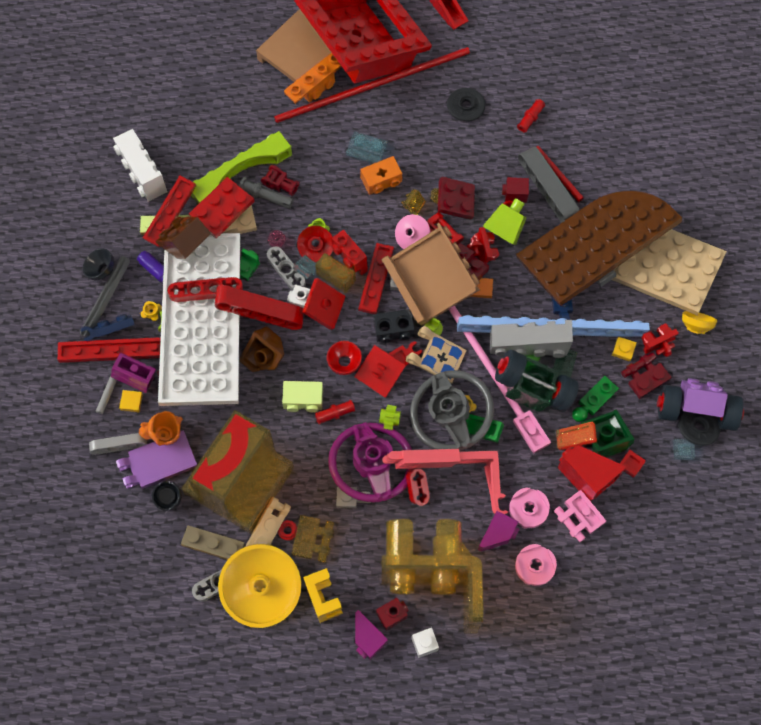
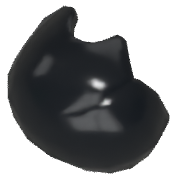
(166, 495)

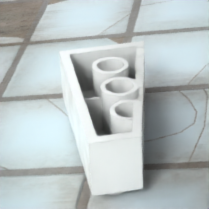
(139, 163)

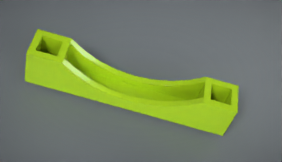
(269, 151)

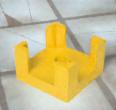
(316, 582)

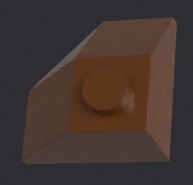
(262, 351)

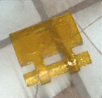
(306, 538)

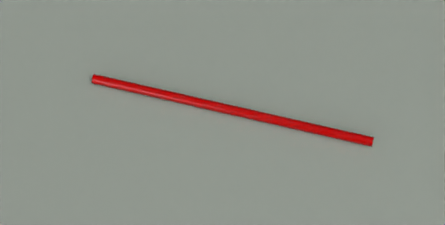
(370, 85)

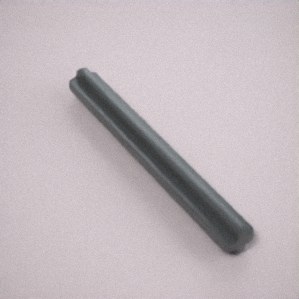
(106, 294)

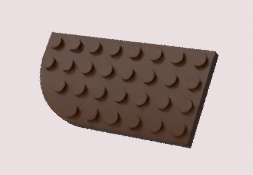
(596, 241)

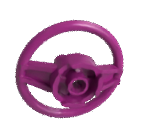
(373, 468)

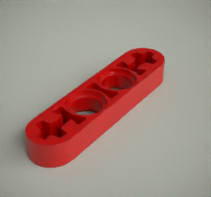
(204, 285)

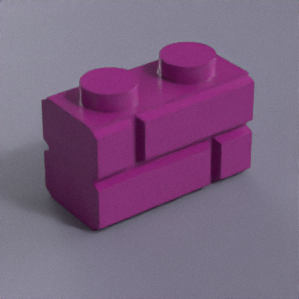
(133, 372)

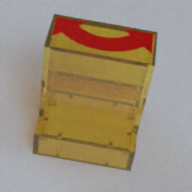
(239, 473)

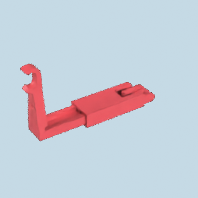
(447, 458)

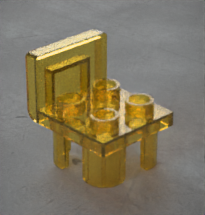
(444, 570)

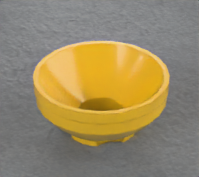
(698, 323)

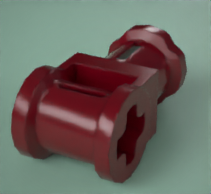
(278, 180)

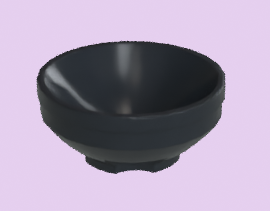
(95, 262)

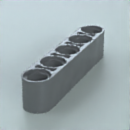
(548, 183)

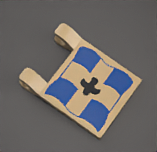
(439, 354)

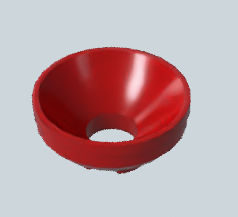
(344, 349)

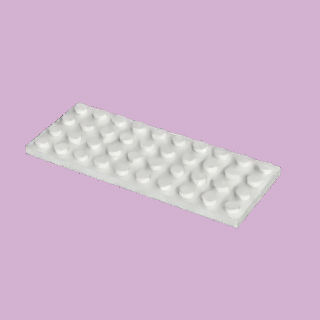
(196, 338)

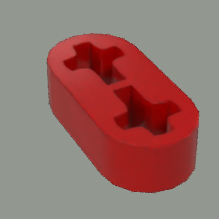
(417, 486)

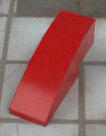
(450, 12)

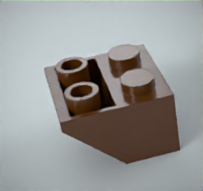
(183, 236)

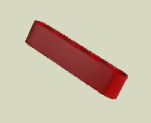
(259, 307)

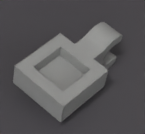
(346, 501)

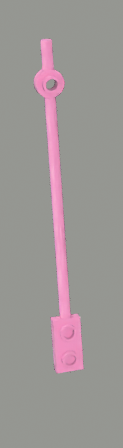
(525, 422)

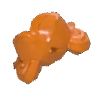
(160, 425)

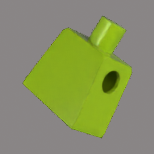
(507, 221)

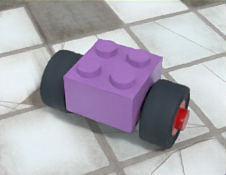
(701, 399)

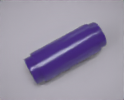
(152, 265)

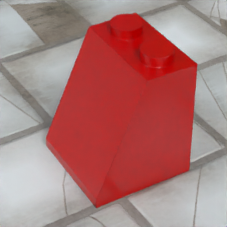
(589, 470)

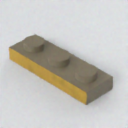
(210, 542)

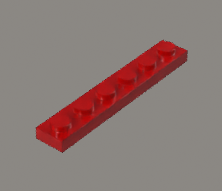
(108, 349)

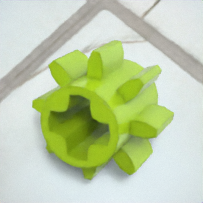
(389, 417)

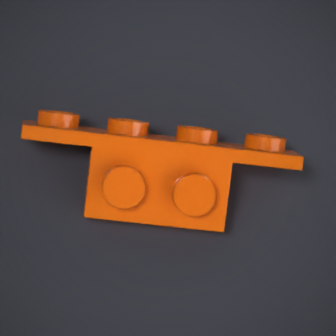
(314, 81)

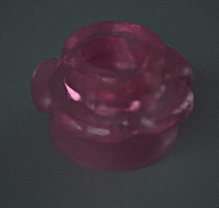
(276, 234)

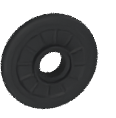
(462, 113)
(692, 434)

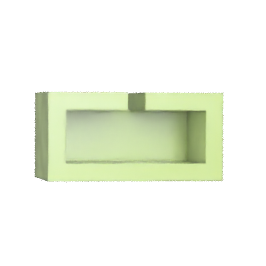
(302, 396)

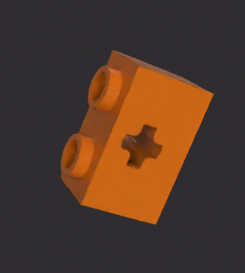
(381, 175)

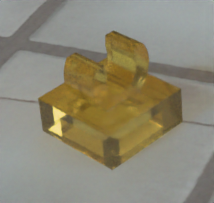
(414, 202)

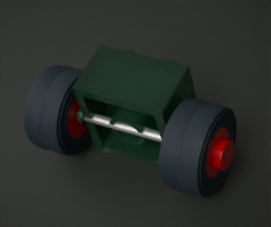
(535, 383)

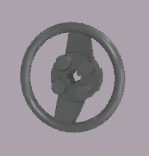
(455, 418)

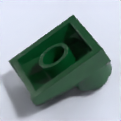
(611, 434)

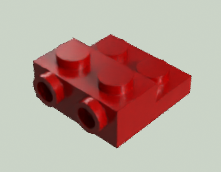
(352, 255)

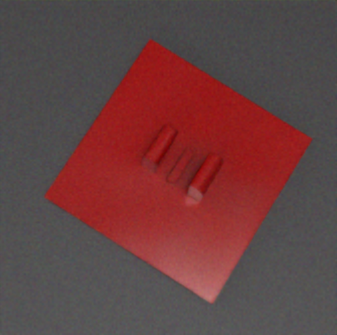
(380, 371)

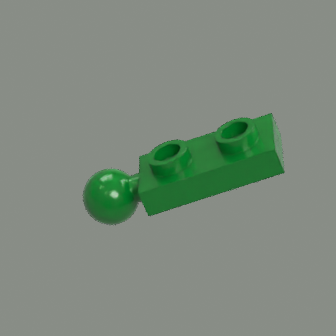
(594, 399)
(475, 422)

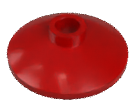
(312, 233)

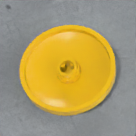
(259, 585)

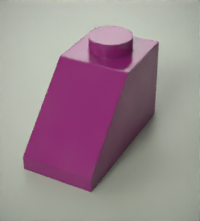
(499, 532)
(367, 637)

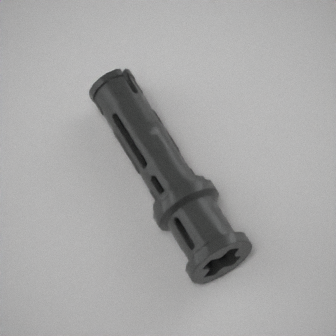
(257, 190)

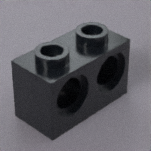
(392, 321)

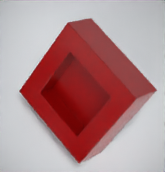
(632, 463)

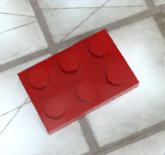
(222, 207)

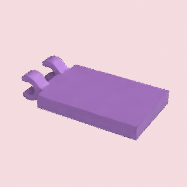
(157, 463)

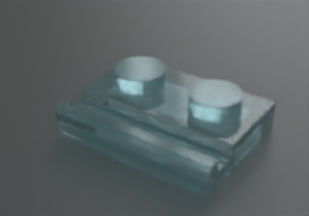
(366, 148)

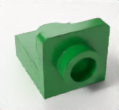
(248, 263)

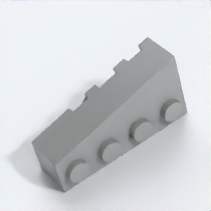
(532, 339)

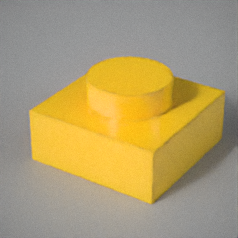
(624, 349)

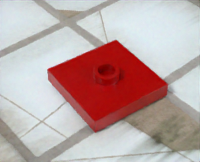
(324, 304)

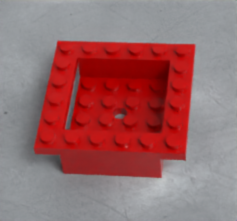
(373, 49)

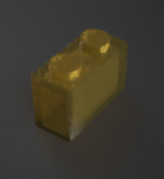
(335, 273)

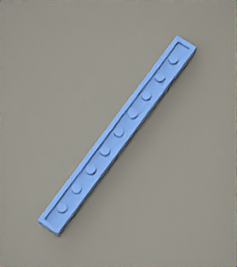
(579, 327)

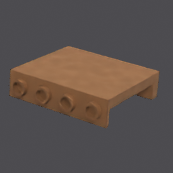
(294, 47)
(432, 275)

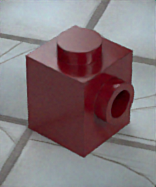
(516, 188)
(392, 613)

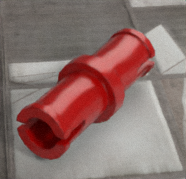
(531, 115)
(335, 412)

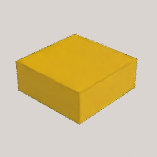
(131, 401)

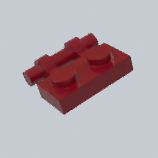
(649, 380)

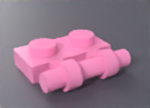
(585, 513)

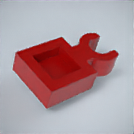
(402, 353)

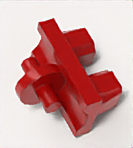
(480, 244)
(666, 336)

